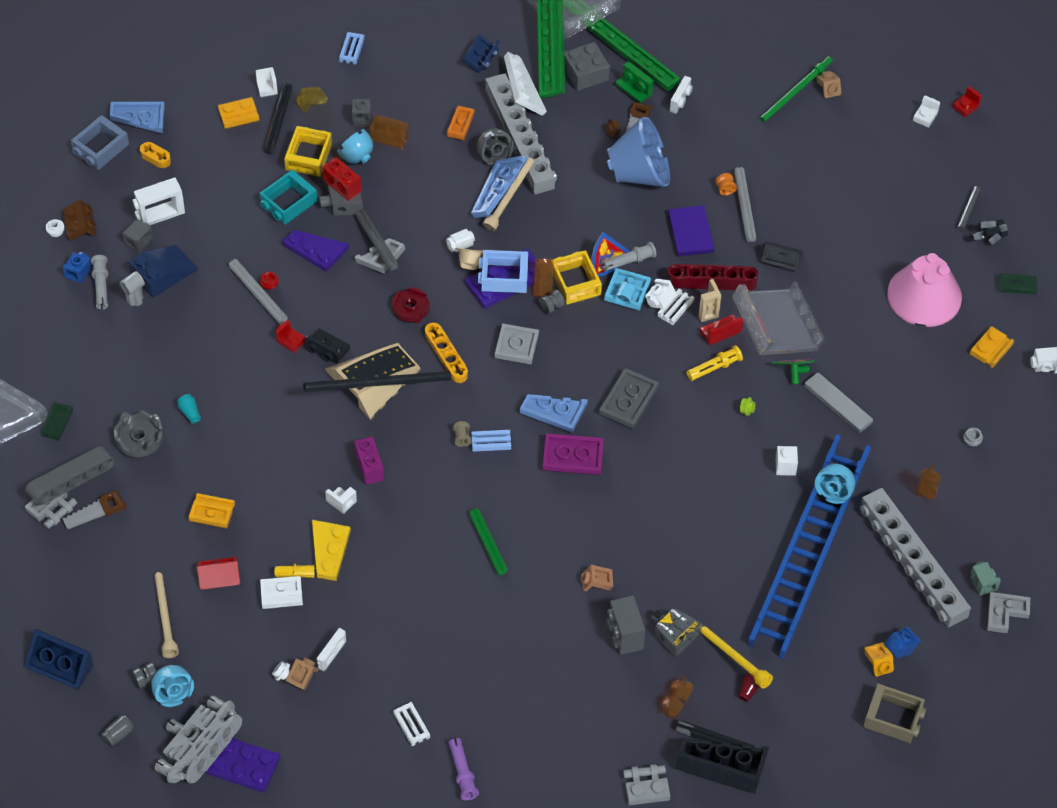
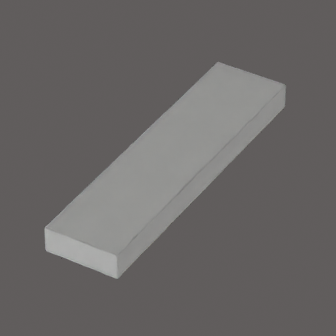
(838, 402)

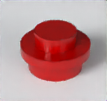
(269, 280)

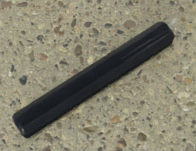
(706, 734)

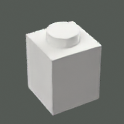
(786, 460)

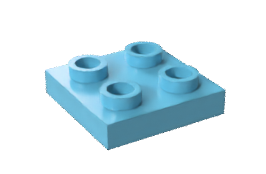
(627, 289)

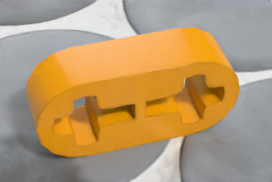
(153, 157)

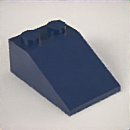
(162, 268)

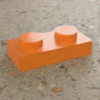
(460, 122)

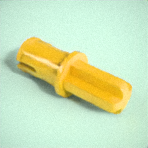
(296, 570)

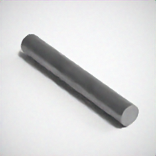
(968, 209)

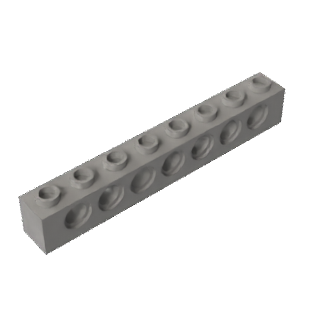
(520, 130)
(947, 592)

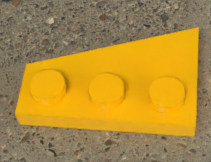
(330, 546)

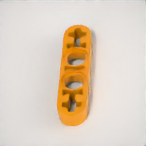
(449, 351)

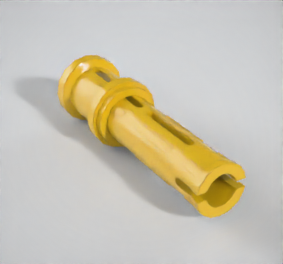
(723, 360)

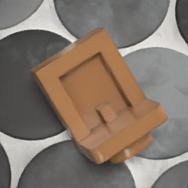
(830, 84)

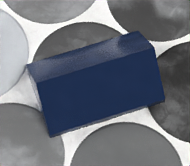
(58, 659)

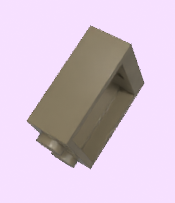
(898, 698)

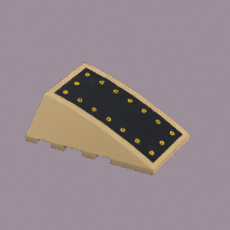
(381, 362)

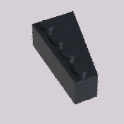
(723, 762)

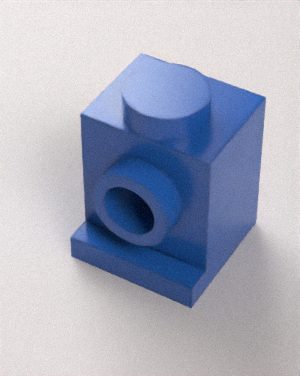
(77, 267)
(902, 642)

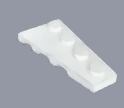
(522, 85)

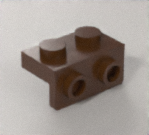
(79, 219)

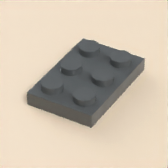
(629, 398)

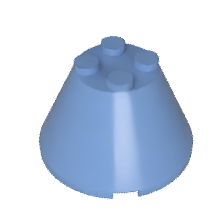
(639, 156)

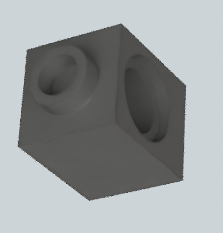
(361, 112)
(138, 235)

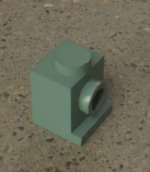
(984, 578)

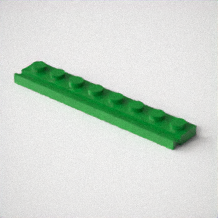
(551, 48)

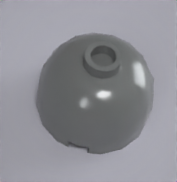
(494, 145)

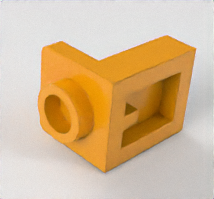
(880, 658)

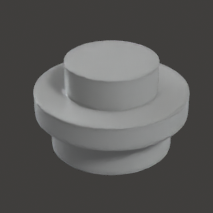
(973, 437)

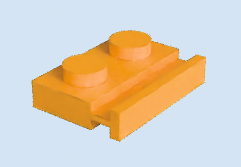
(238, 112)
(991, 347)
(211, 510)

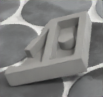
(374, 260)

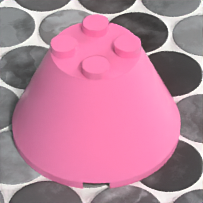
(925, 292)

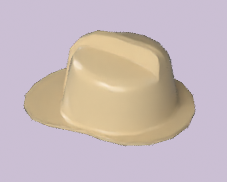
(470, 258)

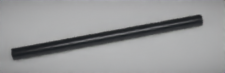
(376, 381)

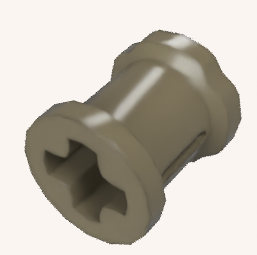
(462, 433)

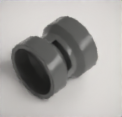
(551, 302)
(148, 670)

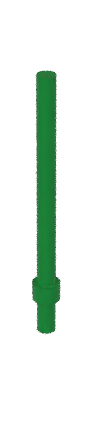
(818, 69)

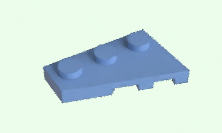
(557, 412)

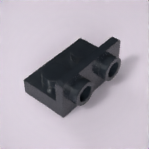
(327, 346)

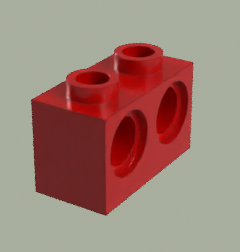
(342, 178)

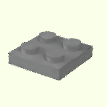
(517, 344)

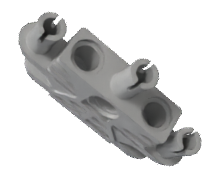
(199, 741)

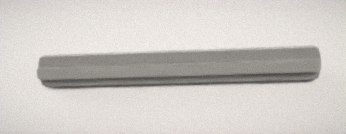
(745, 204)
(257, 291)

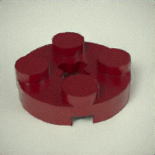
(411, 314)

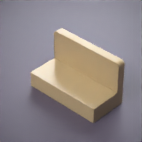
(710, 303)

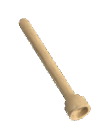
(491, 222)
(169, 647)

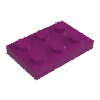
(573, 454)

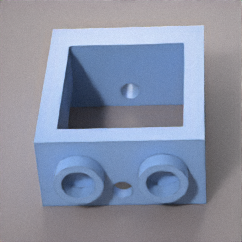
(503, 258)

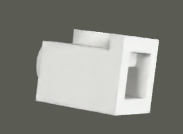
(660, 294)
(1044, 360)

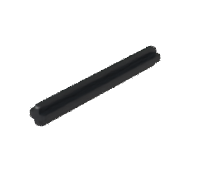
(278, 118)

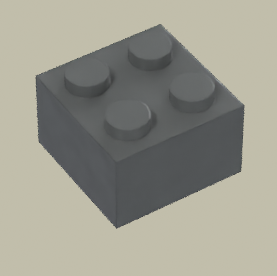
(586, 66)
(626, 625)

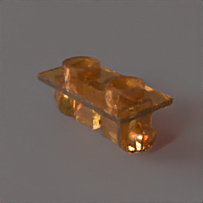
(543, 277)
(928, 483)
(680, 690)

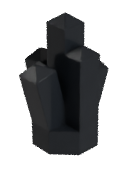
(995, 229)

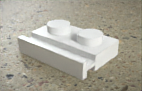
(281, 592)

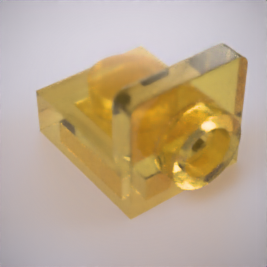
(311, 96)

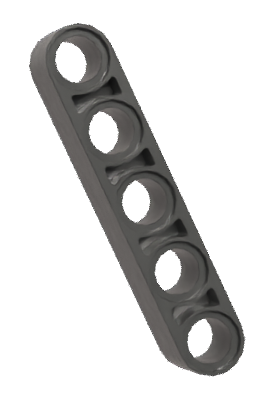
(70, 475)

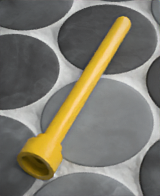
(761, 677)

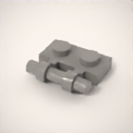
(45, 510)
(649, 790)

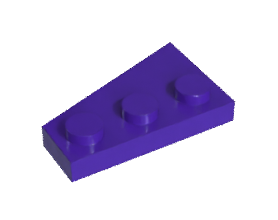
(315, 249)

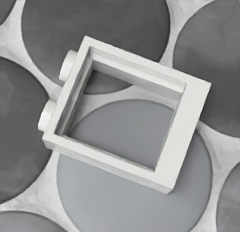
(156, 193)

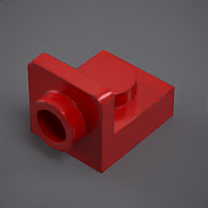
(968, 103)
(289, 337)

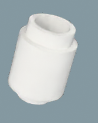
(461, 239)

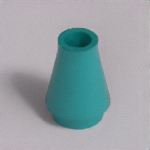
(189, 408)

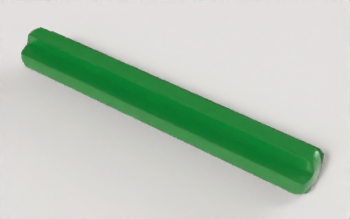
(488, 541)

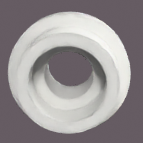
(55, 228)
(281, 671)

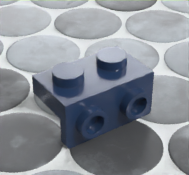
(480, 52)

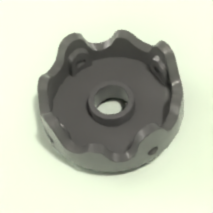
(134, 424)

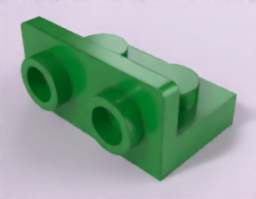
(635, 83)

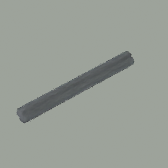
(377, 240)

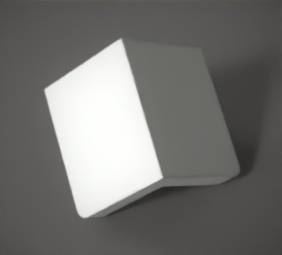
(266, 82)
(341, 499)

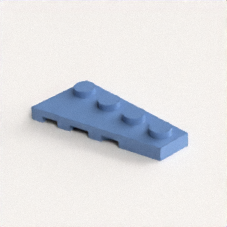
(497, 184)

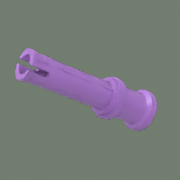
(465, 777)

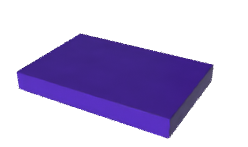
(691, 231)

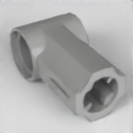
(132, 287)

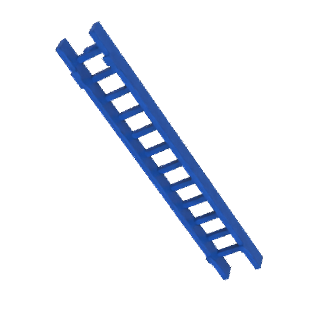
(793, 623)

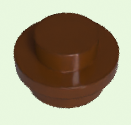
(612, 128)

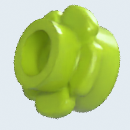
(747, 406)

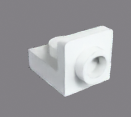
(927, 111)

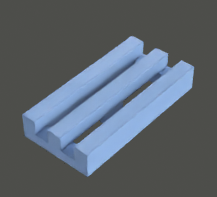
(349, 58)
(490, 438)

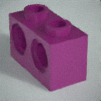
(369, 460)

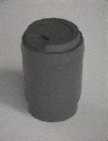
(117, 730)

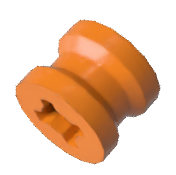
(726, 184)

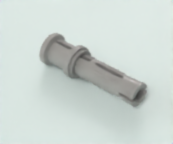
(636, 255)
(100, 274)

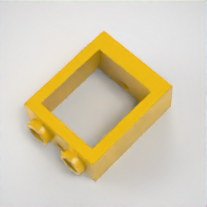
(304, 164)
(581, 291)

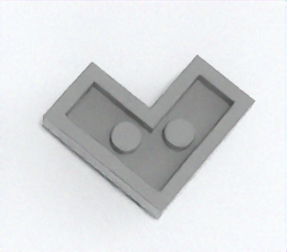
(1003, 606)

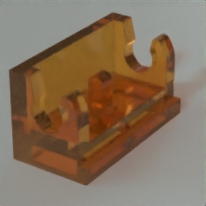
(389, 131)

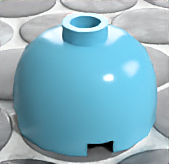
(357, 148)
(835, 483)
(172, 685)

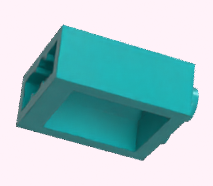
(301, 186)

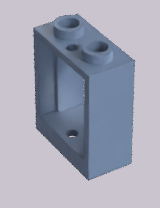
(109, 129)

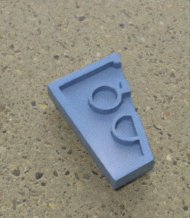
(139, 114)

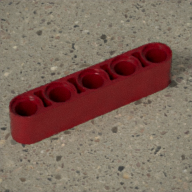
(698, 276)

